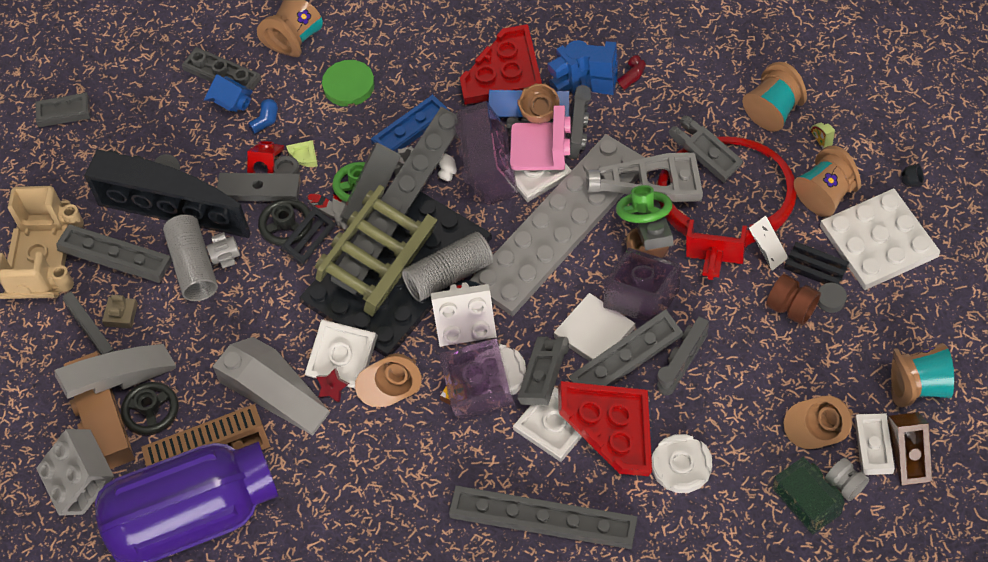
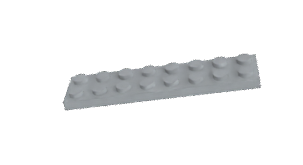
(553, 229)

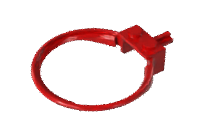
(721, 249)

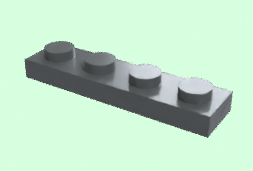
(114, 253)
(630, 352)

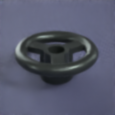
(283, 219)
(144, 395)

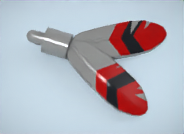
(331, 209)

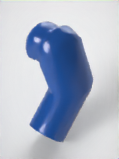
(267, 116)

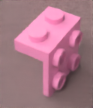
(541, 145)

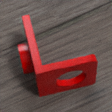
(263, 152)

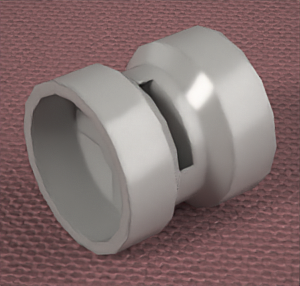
(846, 479)

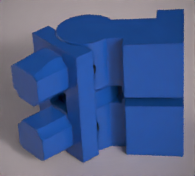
(585, 66)

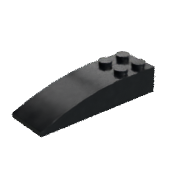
(161, 192)

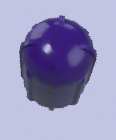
(182, 501)

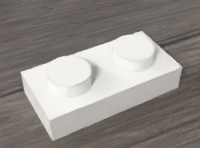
(874, 444)

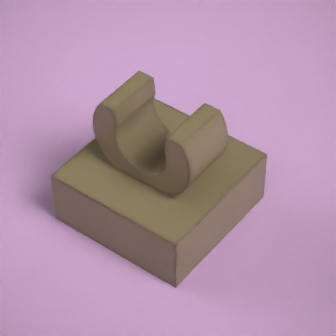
(119, 312)

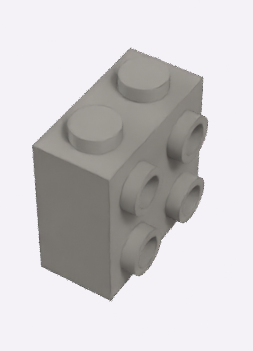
(74, 471)

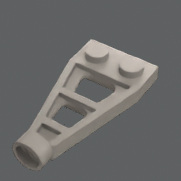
(682, 170)

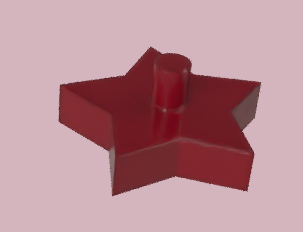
(331, 385)

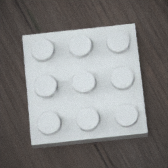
(879, 239)

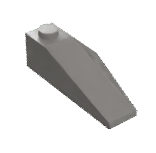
(269, 381)

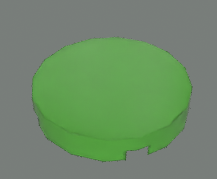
(348, 82)

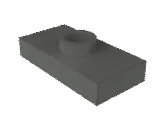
(62, 110)

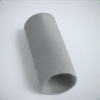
(190, 258)
(454, 264)

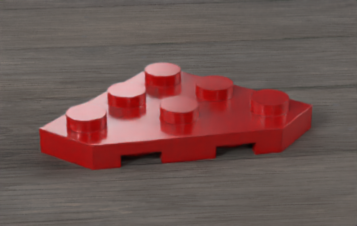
(502, 66)
(611, 422)

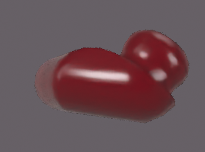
(634, 74)

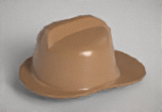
(388, 380)
(818, 422)

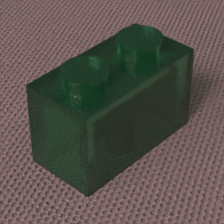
(808, 495)

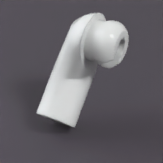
(447, 167)

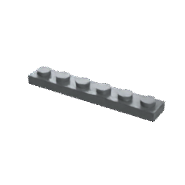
(543, 517)

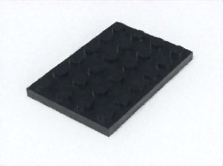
(400, 310)

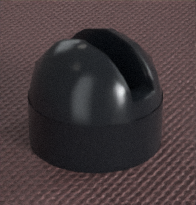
(913, 175)

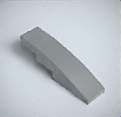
(114, 368)

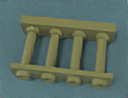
(388, 273)

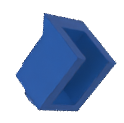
(229, 94)

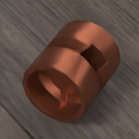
(789, 297)

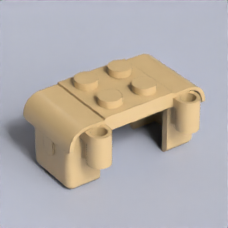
(33, 261)

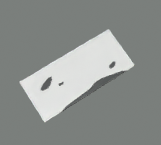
(768, 243)

